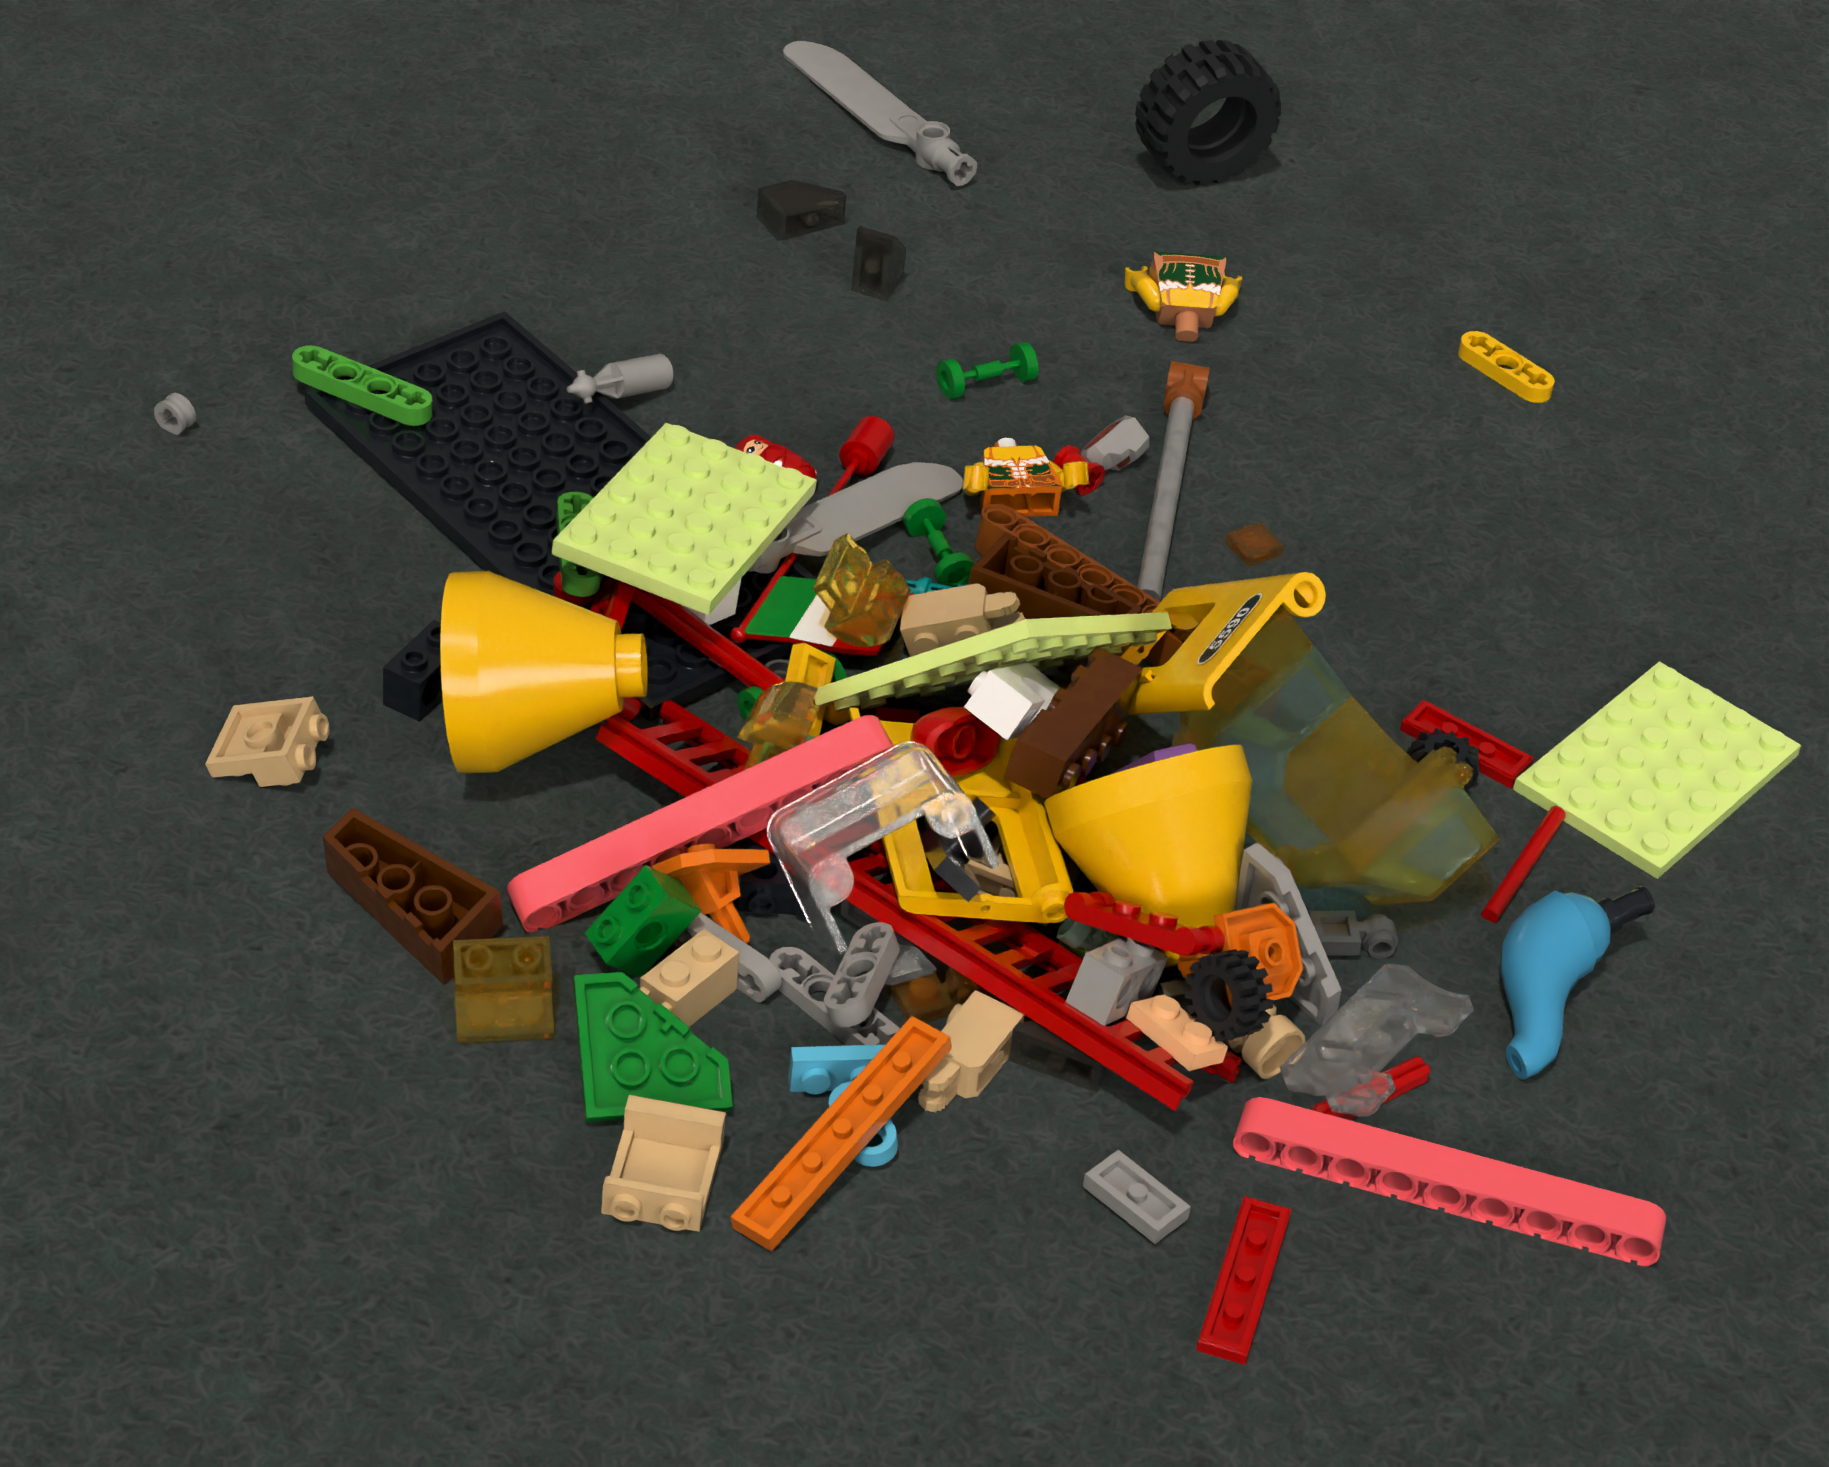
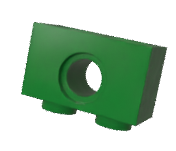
(643, 921)

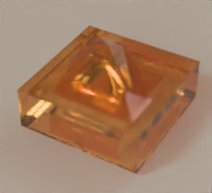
(1254, 544)

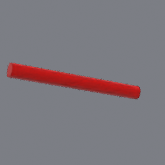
(1523, 864)

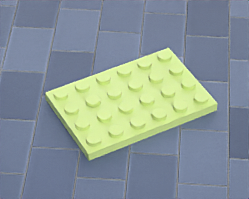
(685, 518)
(1657, 768)

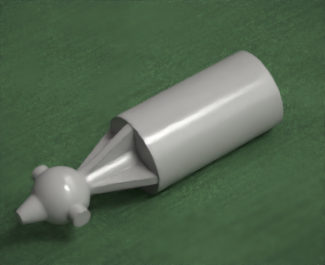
(625, 378)

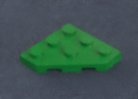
(640, 1051)

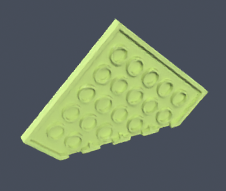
(1036, 641)

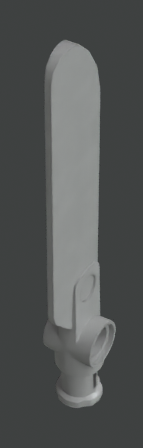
(881, 109)
(859, 510)

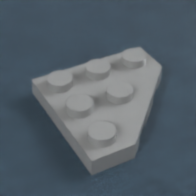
(1266, 881)

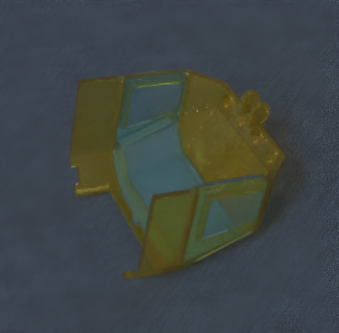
(1331, 784)

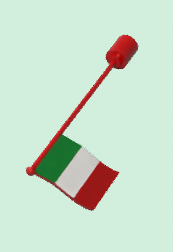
(788, 605)

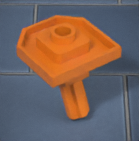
(713, 880)
(1266, 935)

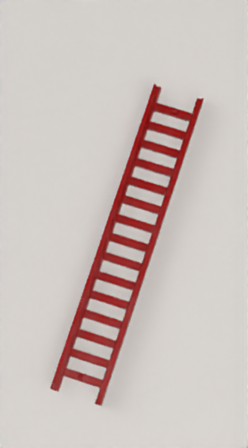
(958, 949)

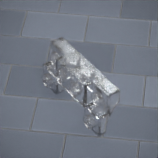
(1366, 1034)

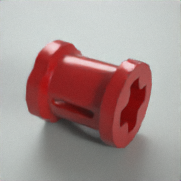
(1095, 470)

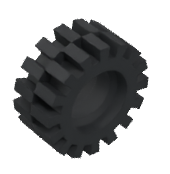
(1246, 988)

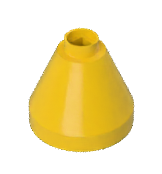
(527, 670)
(1162, 833)

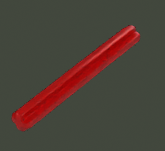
(707, 640)

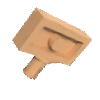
(1177, 1032)

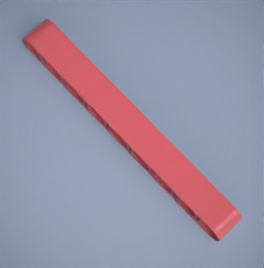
(713, 816)
(1452, 1180)

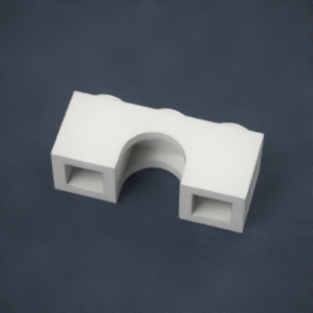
(1010, 698)

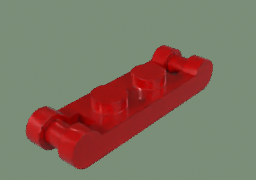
(1156, 929)

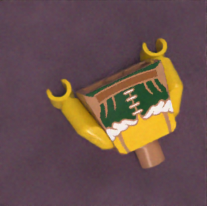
(1185, 290)

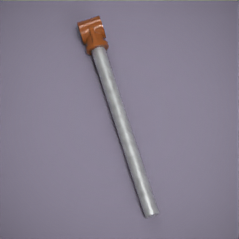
(1182, 404)

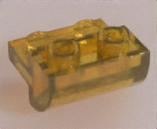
(860, 595)
(779, 720)
(502, 989)

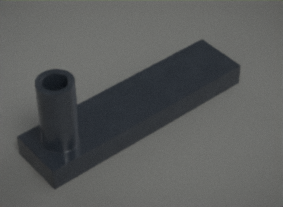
(946, 858)

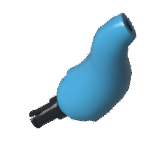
(1546, 956)

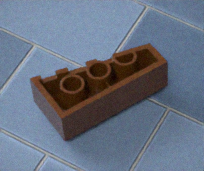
(1043, 587)
(1076, 726)
(411, 890)

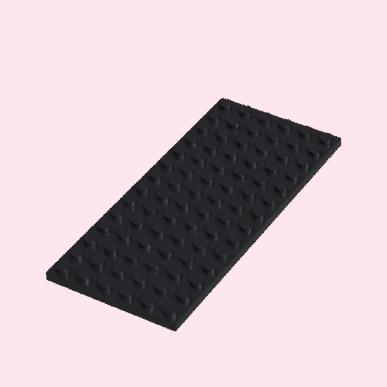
(501, 456)

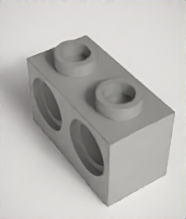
(1114, 978)

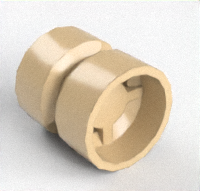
(1270, 1046)

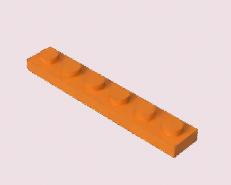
(840, 1133)

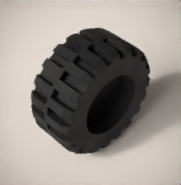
(1188, 86)

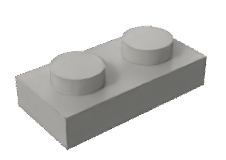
(1136, 1196)

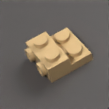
(269, 741)

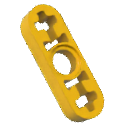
(1524, 379)

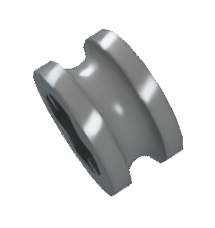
(175, 413)

